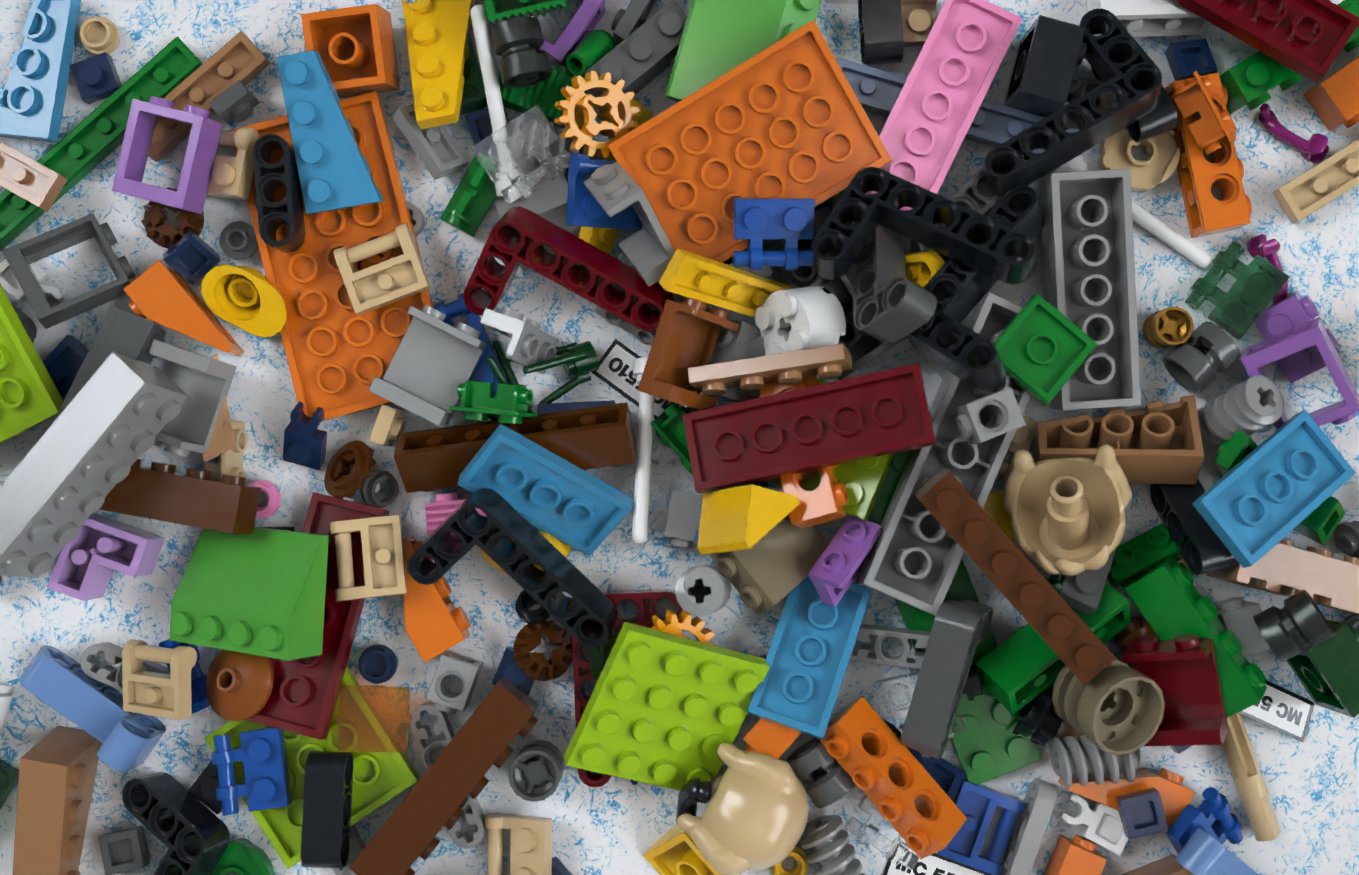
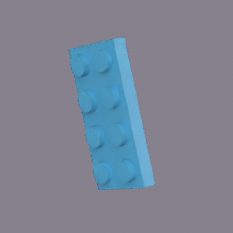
(1273, 489)
(547, 490)
(809, 658)

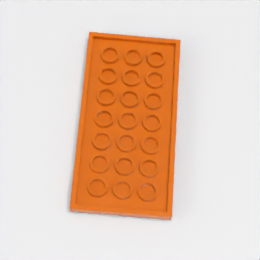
(325, 343)

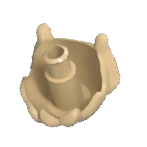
(1067, 509)
(752, 815)

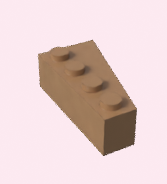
(1149, 443)
(54, 802)

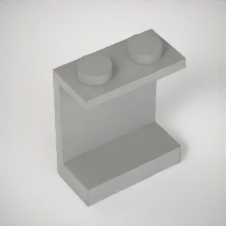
(647, 249)
(430, 366)
(206, 384)

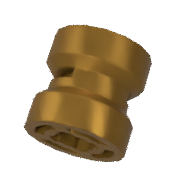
(1175, 324)

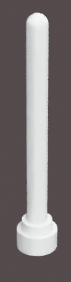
(490, 78)
(1151, 223)
(643, 458)

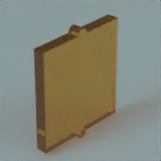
(374, 718)

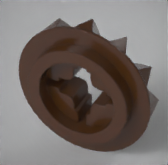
(168, 235)
(339, 478)
(534, 663)

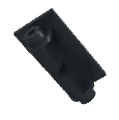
(1039, 719)

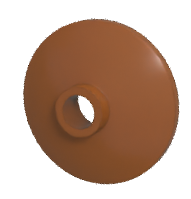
(250, 686)

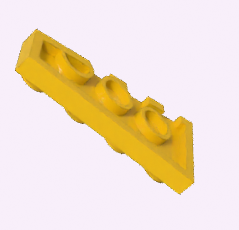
(437, 54)

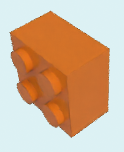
(354, 48)

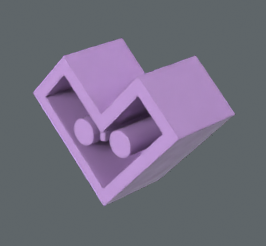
(100, 547)

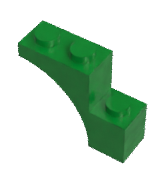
(1317, 525)

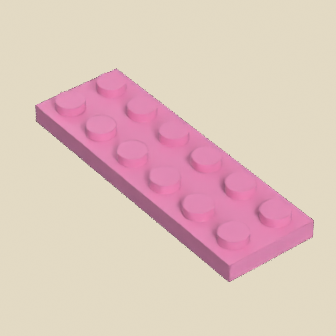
(945, 90)

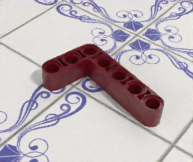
(560, 268)
(646, 602)

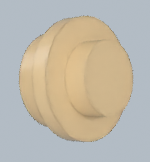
(99, 35)

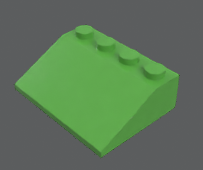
(729, 33)
(254, 593)

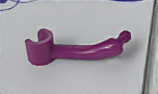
(1312, 150)
(1268, 249)

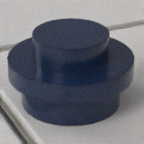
(378, 663)

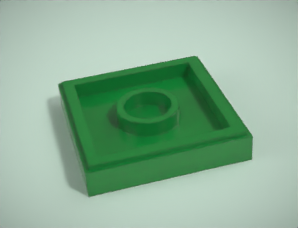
(1042, 349)

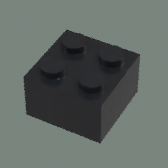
(1045, 67)

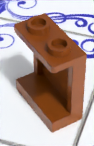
(683, 341)

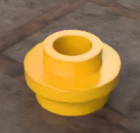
(800, 868)

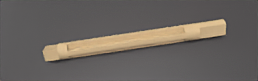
(1248, 776)

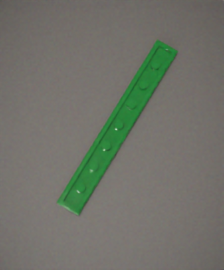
(99, 133)

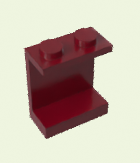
(1190, 688)

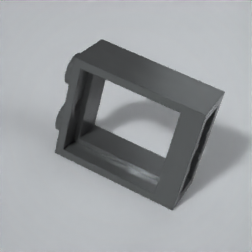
(54, 241)

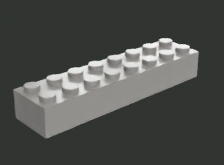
(915, 553)

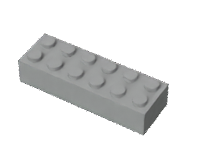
(1093, 281)
(82, 461)

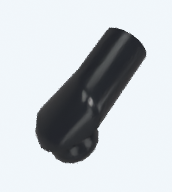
(690, 794)

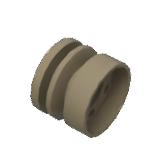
(1113, 710)

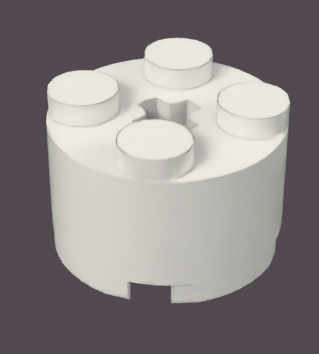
(800, 320)

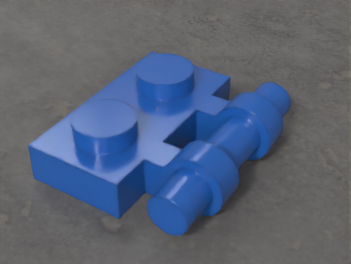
(773, 219)
(264, 770)
(1211, 816)

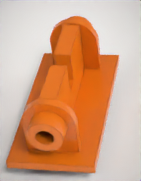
(1198, 98)

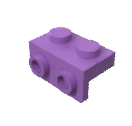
(1288, 315)
(843, 559)

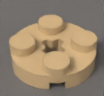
(1145, 174)

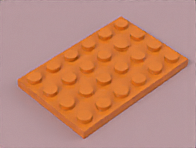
(759, 131)

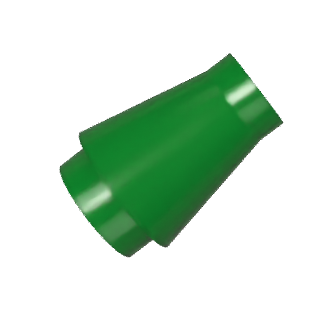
(589, 51)

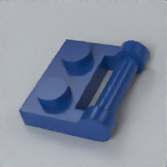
(582, 206)
(979, 805)

